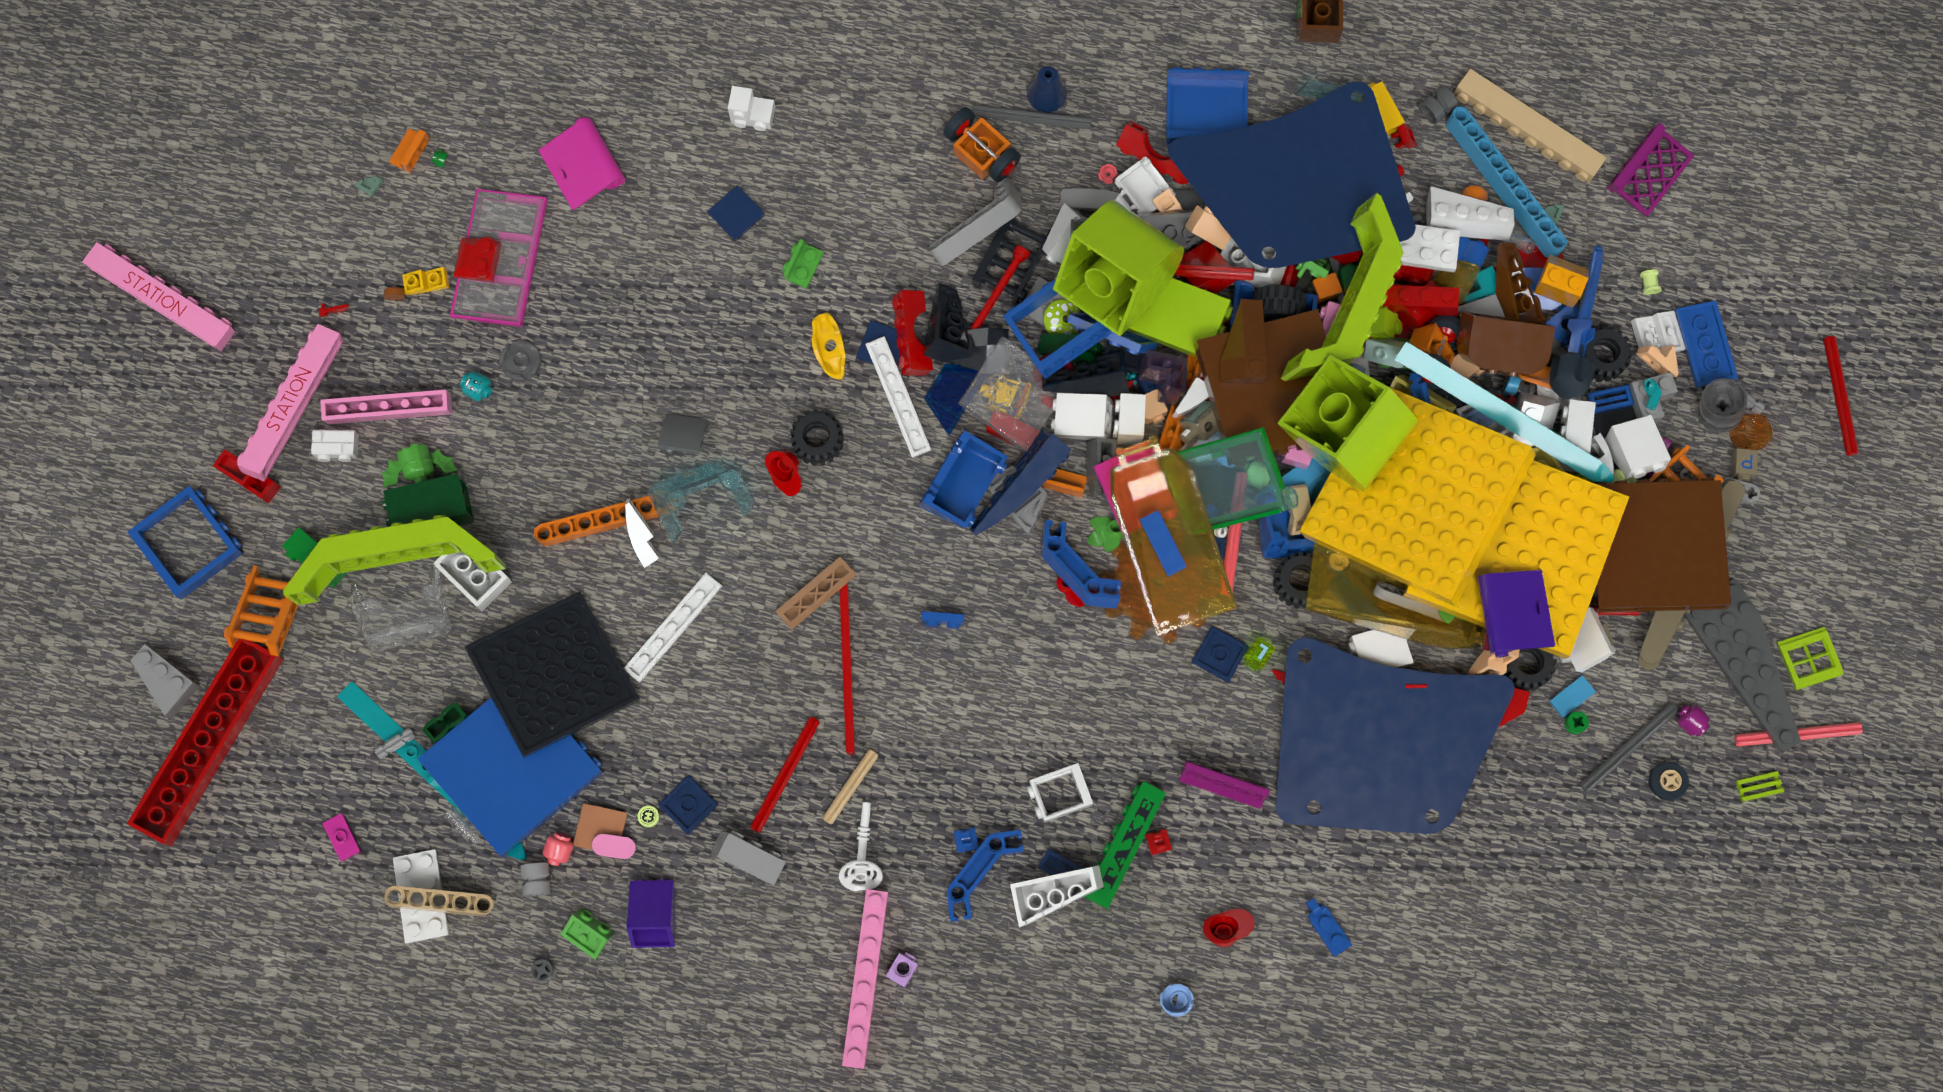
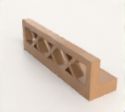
(815, 593)

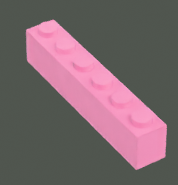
(386, 406)

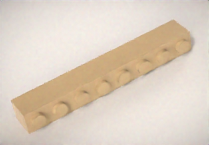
(1529, 125)

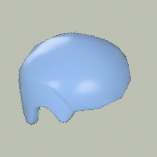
(1184, 1001)

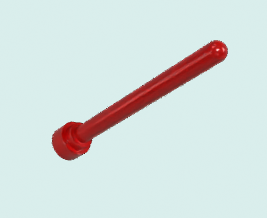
(1019, 255)

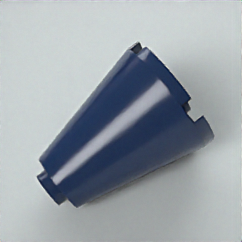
(1047, 90)

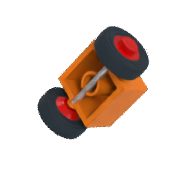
(981, 146)
(1437, 341)

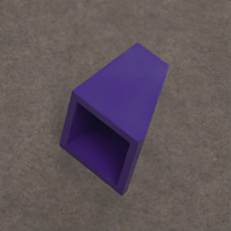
(651, 913)

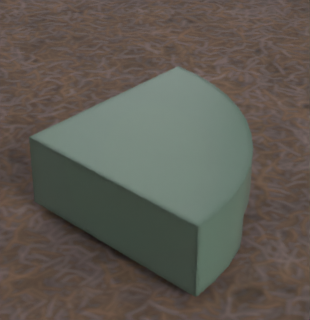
(369, 185)
(1554, 212)

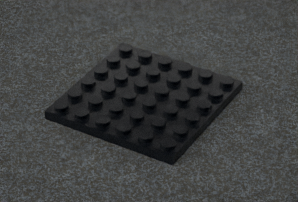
(551, 674)

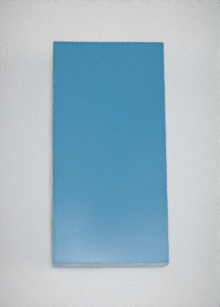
(1572, 696)

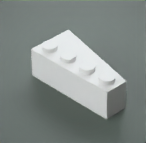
(1468, 215)
(1047, 894)

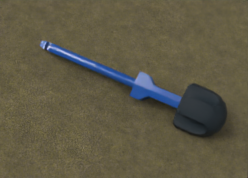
(1572, 372)

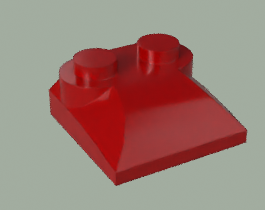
(477, 259)

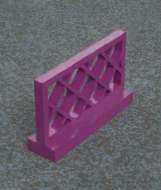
(1636, 160)
(1223, 785)

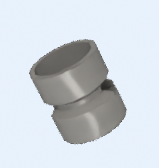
(535, 879)

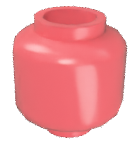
(558, 848)

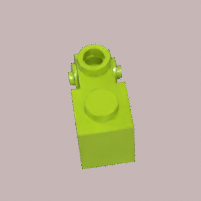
(1386, 325)

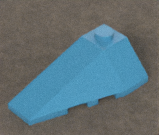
(1313, 477)

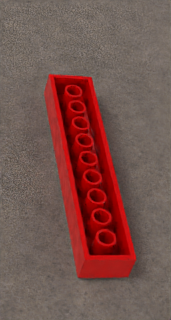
(205, 742)

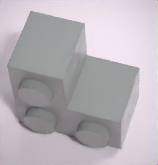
(1640, 396)

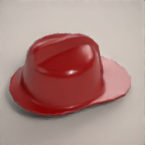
(784, 471)
(1228, 927)

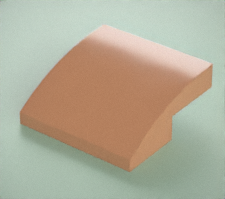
(597, 821)

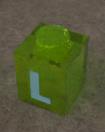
(1258, 655)

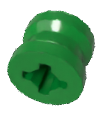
(1573, 726)

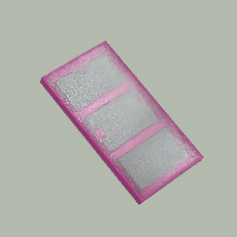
(518, 225)

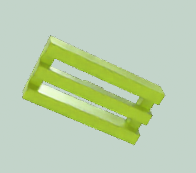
(1777, 782)

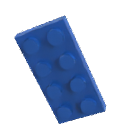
(1134, 343)
(1705, 343)

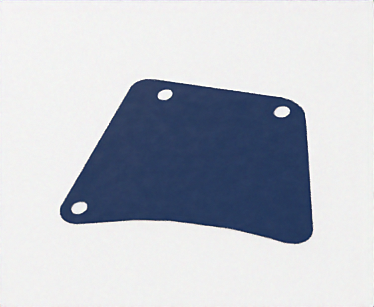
(1298, 178)
(1378, 748)

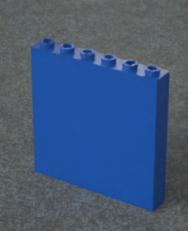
(499, 788)

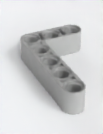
(981, 224)

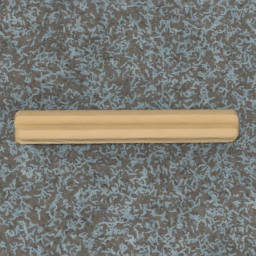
(850, 786)

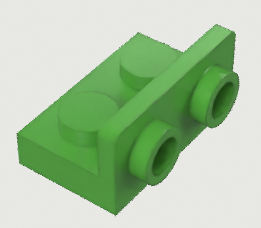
(802, 264)
(1316, 268)
(587, 933)

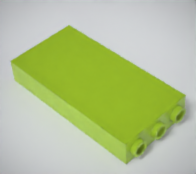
(1183, 317)

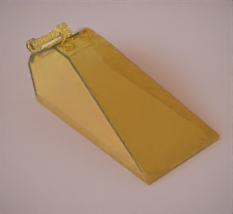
(1169, 485)
(1345, 592)

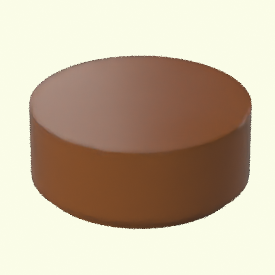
(394, 293)

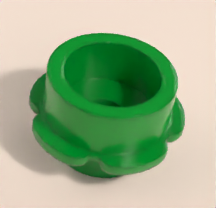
(439, 158)

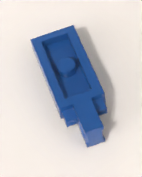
(1327, 928)

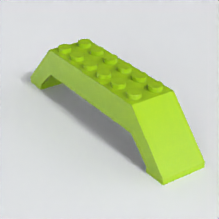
(1364, 295)
(381, 548)

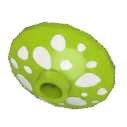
(1054, 315)

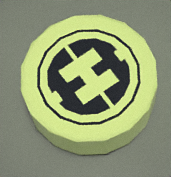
(648, 816)

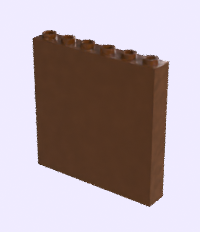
(1251, 405)
(1667, 549)

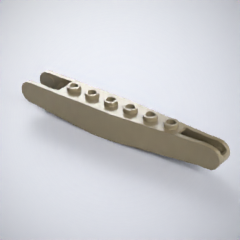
(1668, 622)

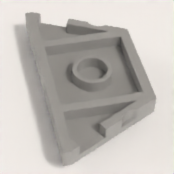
(1029, 511)

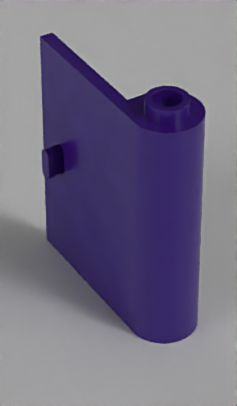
(1515, 611)

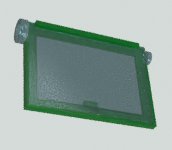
(1239, 479)

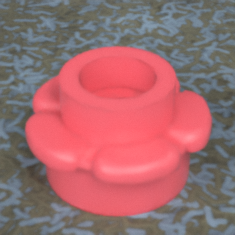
(1108, 168)

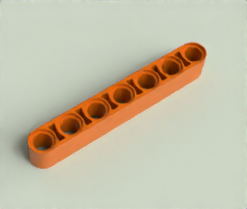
(596, 525)

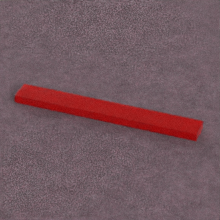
(847, 670)

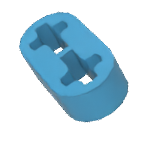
(1511, 385)

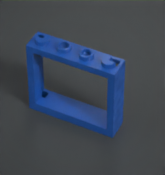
(1065, 353)
(209, 570)

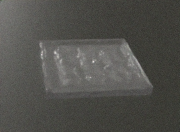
(1010, 395)

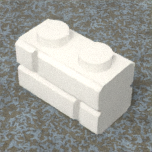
(335, 444)

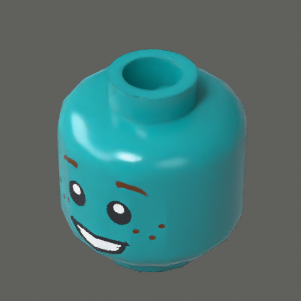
(476, 386)

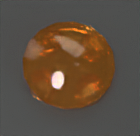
(1752, 433)

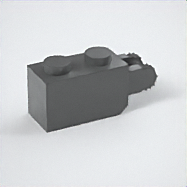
(1097, 452)

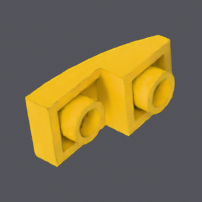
(427, 281)

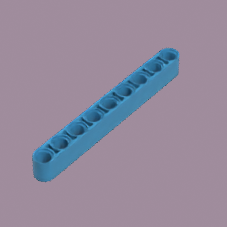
(1506, 182)

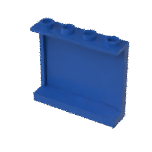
(1205, 102)

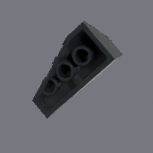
(947, 331)
(983, 343)
(1101, 377)

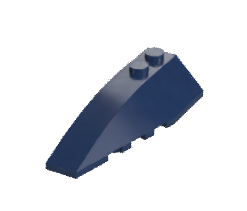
(1030, 474)

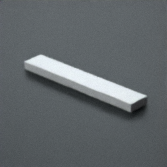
(898, 397)
(672, 627)

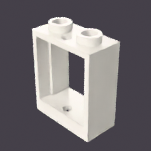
(1080, 785)

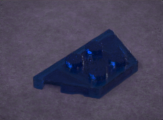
(946, 394)

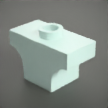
(1383, 351)

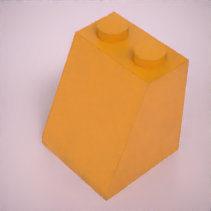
(1562, 281)

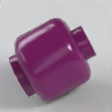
(1693, 720)

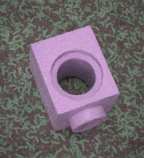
(898, 978)

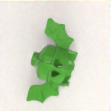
(416, 465)

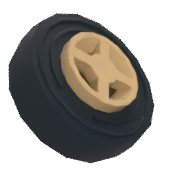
(1674, 775)

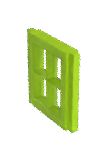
(1802, 641)

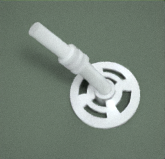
(859, 865)

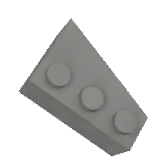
(164, 680)
(748, 856)

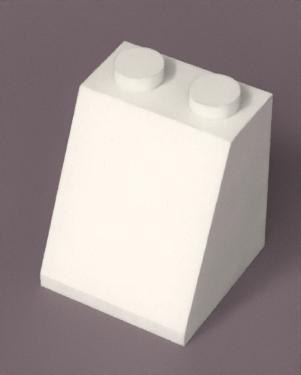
(1060, 234)
(1538, 408)
(1082, 416)
(1637, 447)

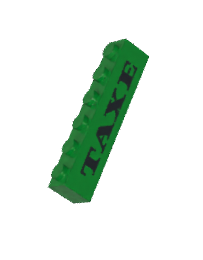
(1126, 842)

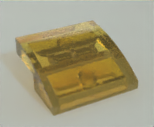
(1462, 278)

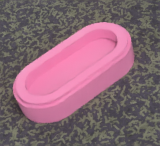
(613, 846)

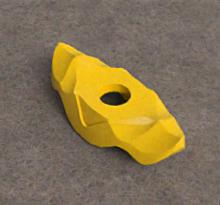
(824, 330)

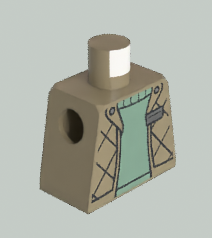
(1198, 423)

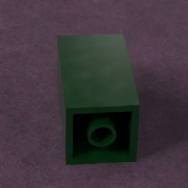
(428, 499)

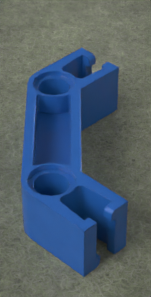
(1076, 571)
(978, 868)

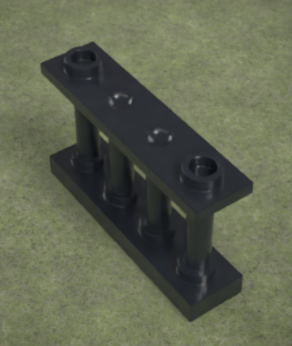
(993, 259)

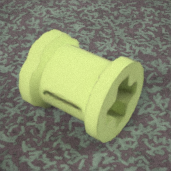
(1650, 282)

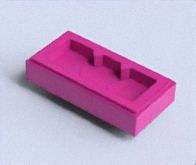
(341, 837)

